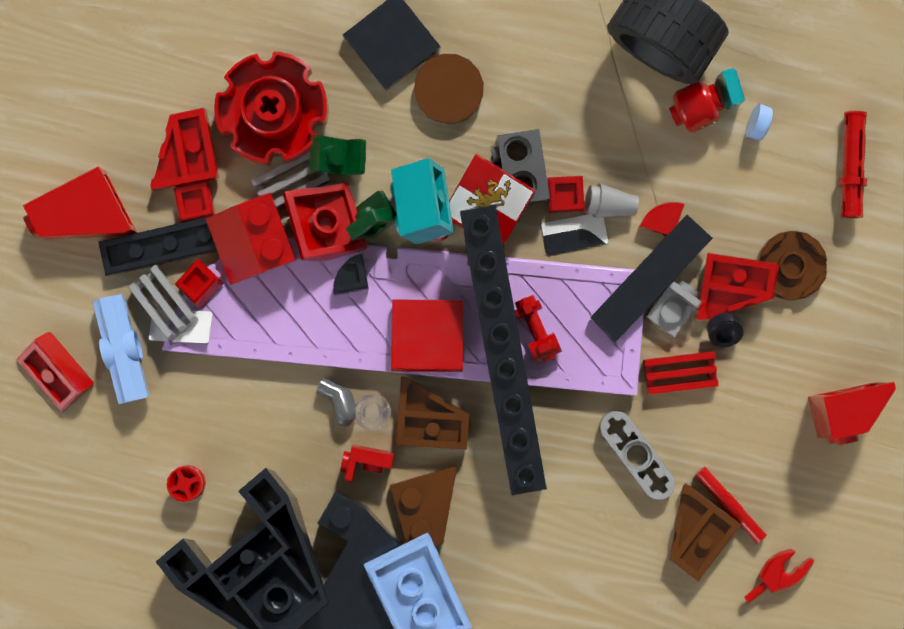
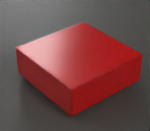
(566, 194)
(194, 201)
(199, 283)

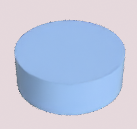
(759, 122)

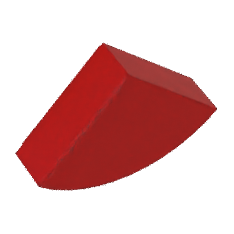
(662, 218)

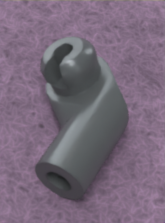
(342, 400)

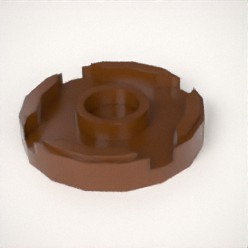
(448, 88)
(800, 261)

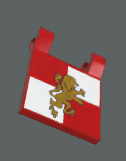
(488, 185)

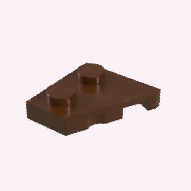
(425, 504)
(699, 533)

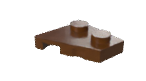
(429, 419)

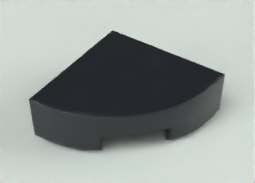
(351, 277)

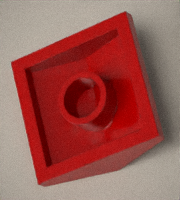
(320, 221)

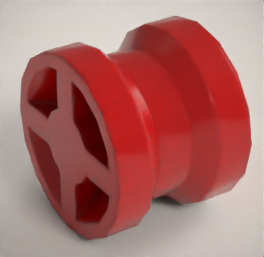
(179, 485)

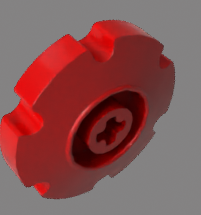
(244, 114)

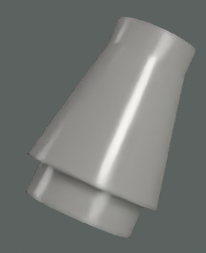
(609, 202)

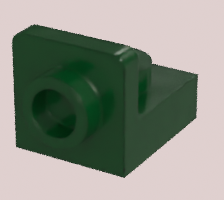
(337, 156)
(373, 217)

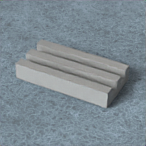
(282, 169)
(147, 282)

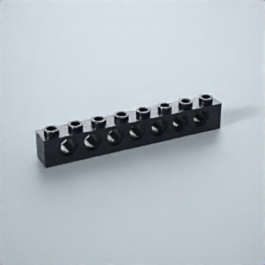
(503, 349)

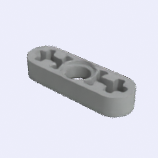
(644, 482)

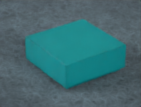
(731, 88)

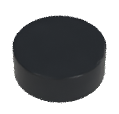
(725, 330)

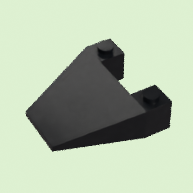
(265, 576)
(348, 586)

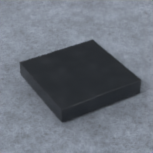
(391, 42)

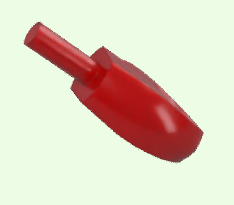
(774, 576)

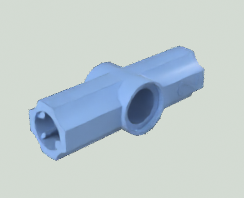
(121, 349)

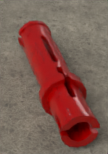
(853, 165)

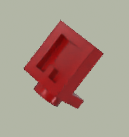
(372, 459)

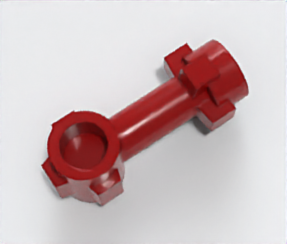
(544, 346)

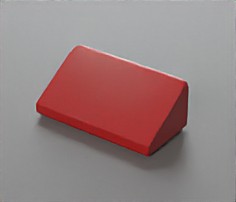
(55, 370)

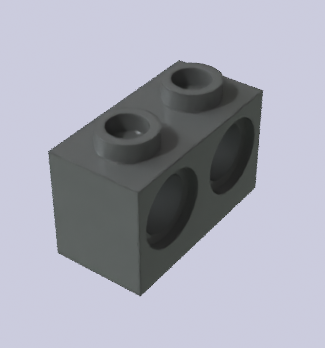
(530, 168)

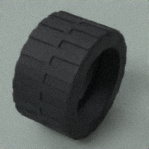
(670, 35)

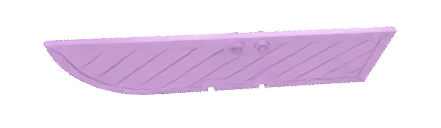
(298, 320)

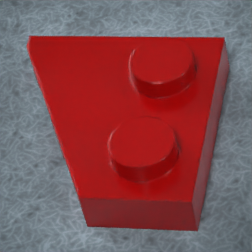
(187, 152)

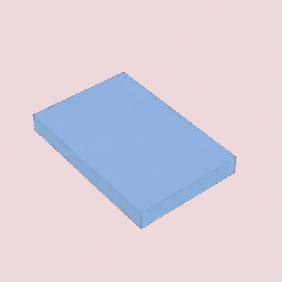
(416, 587)

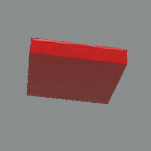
(427, 335)

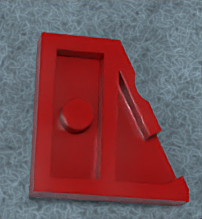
(735, 284)

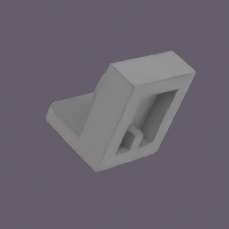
(674, 307)

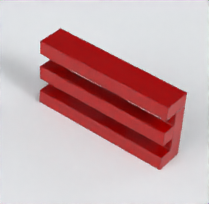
(711, 369)

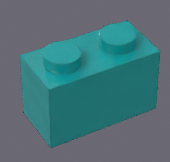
(421, 201)

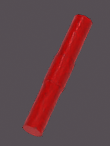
(730, 505)

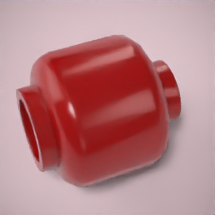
(696, 106)

